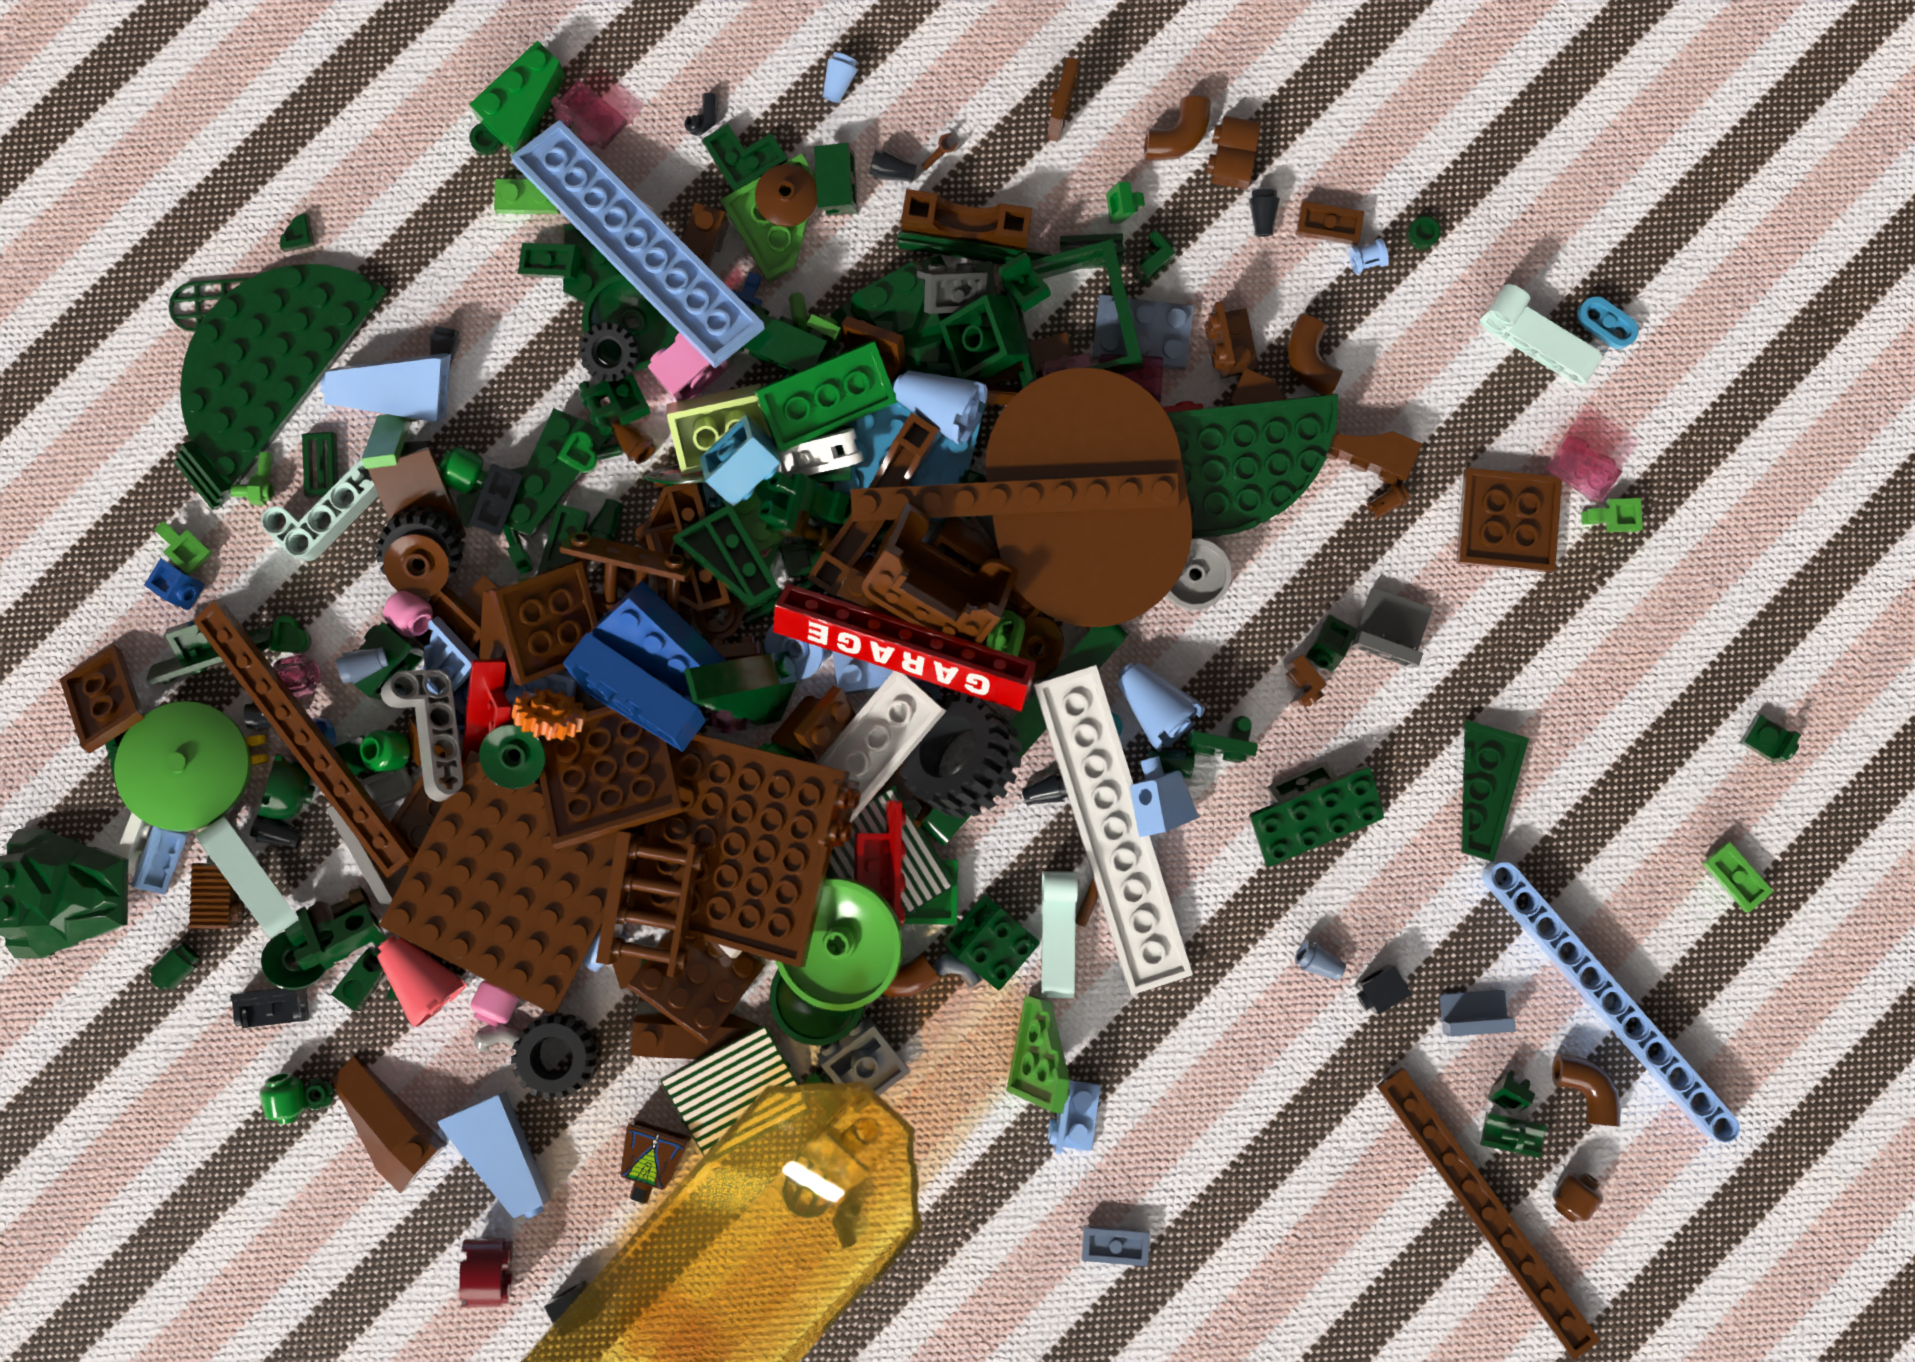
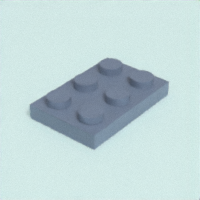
(1160, 329)

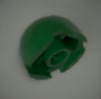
(286, 789)

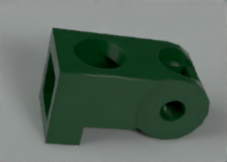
(360, 981)

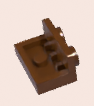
(888, 343)

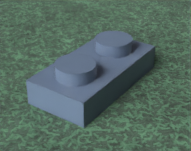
(1115, 1245)

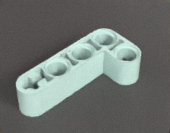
(1539, 337)
(329, 504)
(246, 877)
(1058, 934)

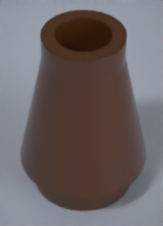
(634, 442)

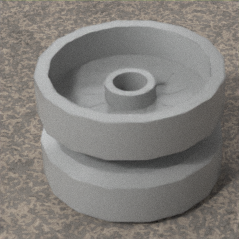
(1212, 584)

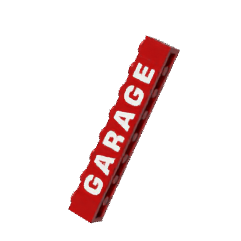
(903, 647)

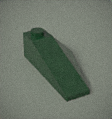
(746, 687)

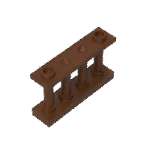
(642, 560)
(618, 913)

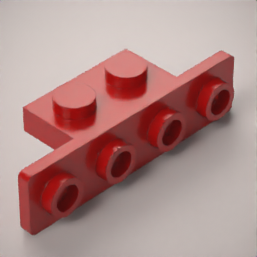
(486, 703)
(880, 856)

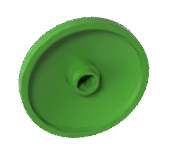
(183, 766)
(851, 950)

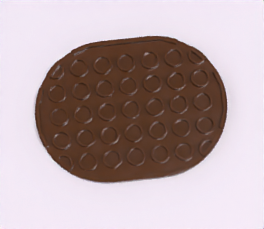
(1089, 563)

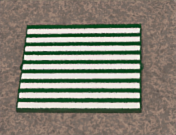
(922, 867)
(725, 1082)

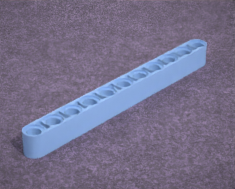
(1621, 1011)

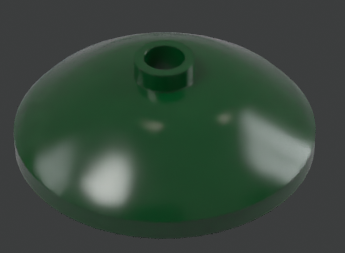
(616, 302)
(807, 1022)

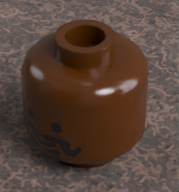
(1577, 1196)

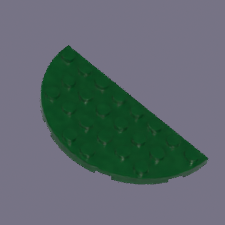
(264, 356)
(1251, 458)

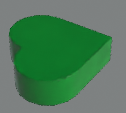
(579, 452)
(289, 636)

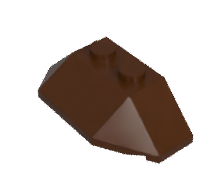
(674, 512)

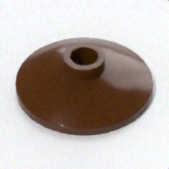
(790, 209)
(406, 576)
(1042, 633)

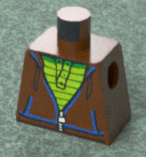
(651, 1157)

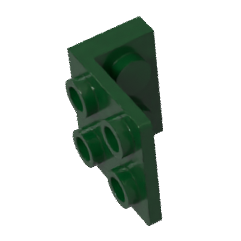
(991, 942)

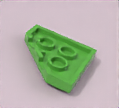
(771, 246)
(1038, 1060)

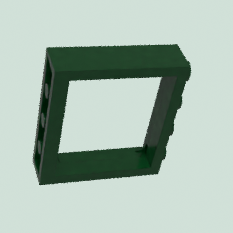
(1075, 260)

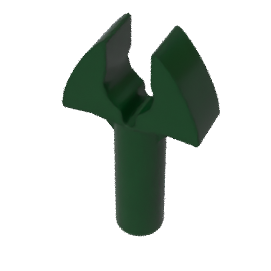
(516, 551)

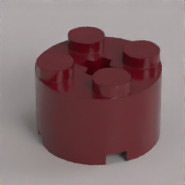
(483, 1273)

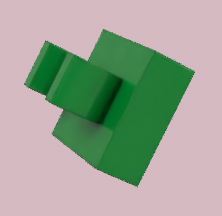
(1123, 202)

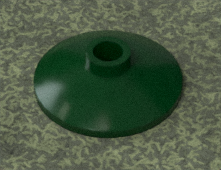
(502, 767)
(277, 969)

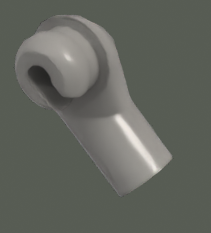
(490, 1035)

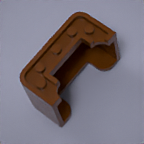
(934, 588)

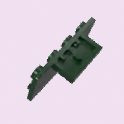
(1314, 810)

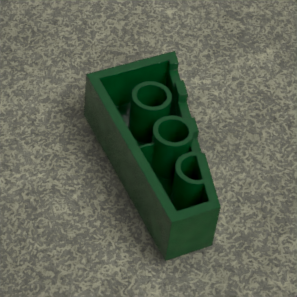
(787, 344)

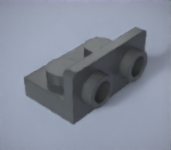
(952, 288)

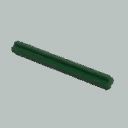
(963, 248)

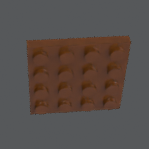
(606, 779)

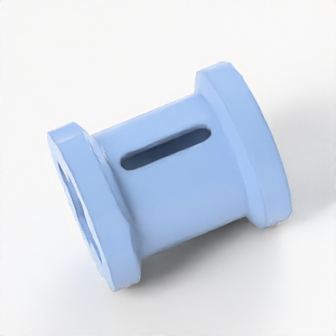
(1368, 256)

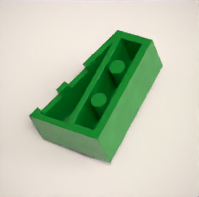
(520, 97)

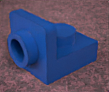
(174, 585)

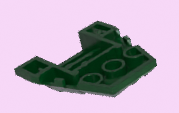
(898, 306)
(58, 893)

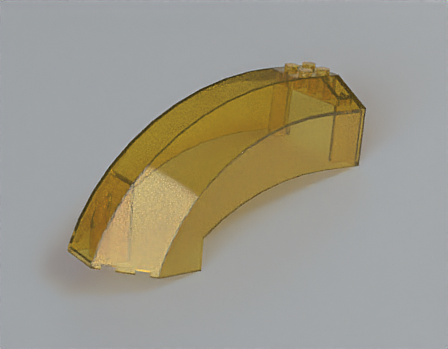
(757, 1239)

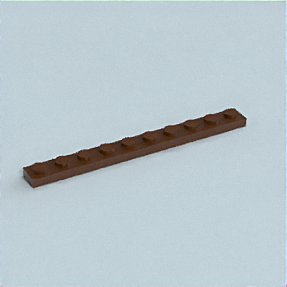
(1018, 496)
(304, 738)
(1488, 1213)

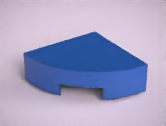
(327, 729)

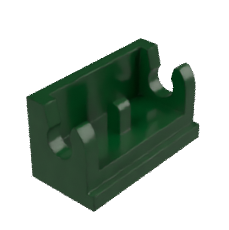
(836, 179)

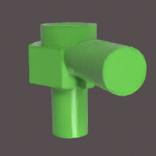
(258, 488)

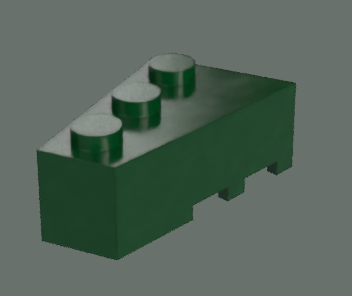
(730, 556)

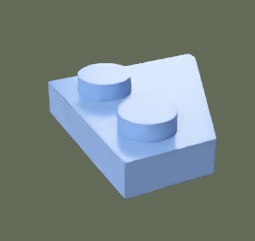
(447, 654)

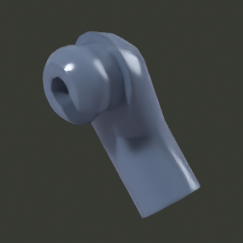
(952, 964)

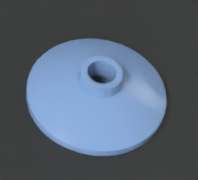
(806, 660)

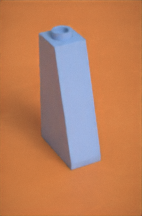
(394, 387)
(499, 1153)

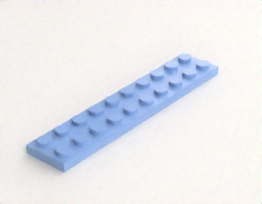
(638, 243)

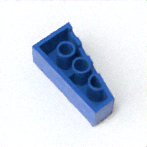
(654, 637)
(634, 692)

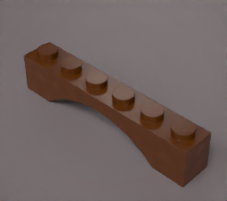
(1384, 454)
(855, 538)

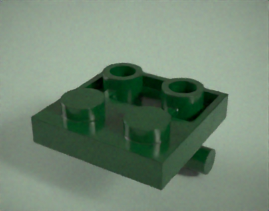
(1234, 747)

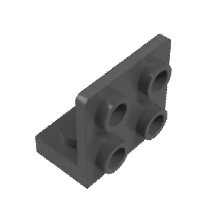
(1392, 628)

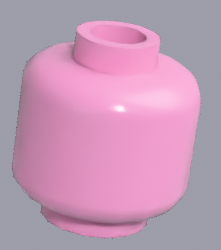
(407, 614)
(493, 1004)

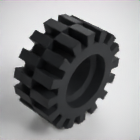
(590, 358)

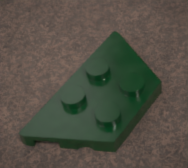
(592, 269)

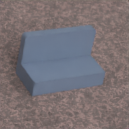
(1475, 1013)

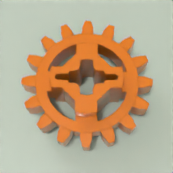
(548, 714)

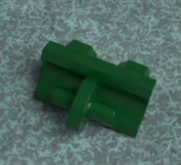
(1513, 1135)

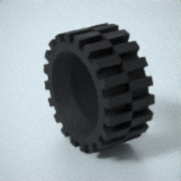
(984, 772)

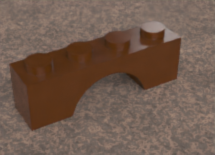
(935, 215)

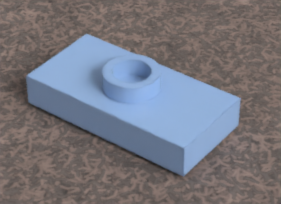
(159, 860)

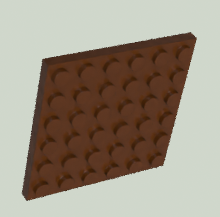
(760, 844)
(499, 893)

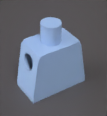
(1161, 799)

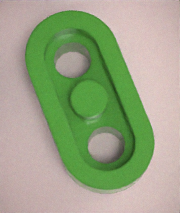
(1001, 639)

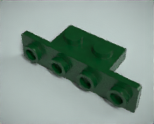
(195, 652)

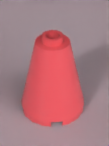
(418, 979)

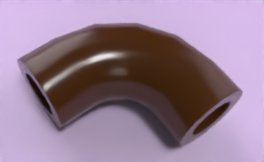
(1184, 136)
(1306, 357)
(913, 978)
(1594, 1083)

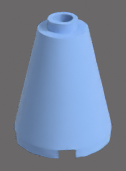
(943, 402)
(1158, 704)

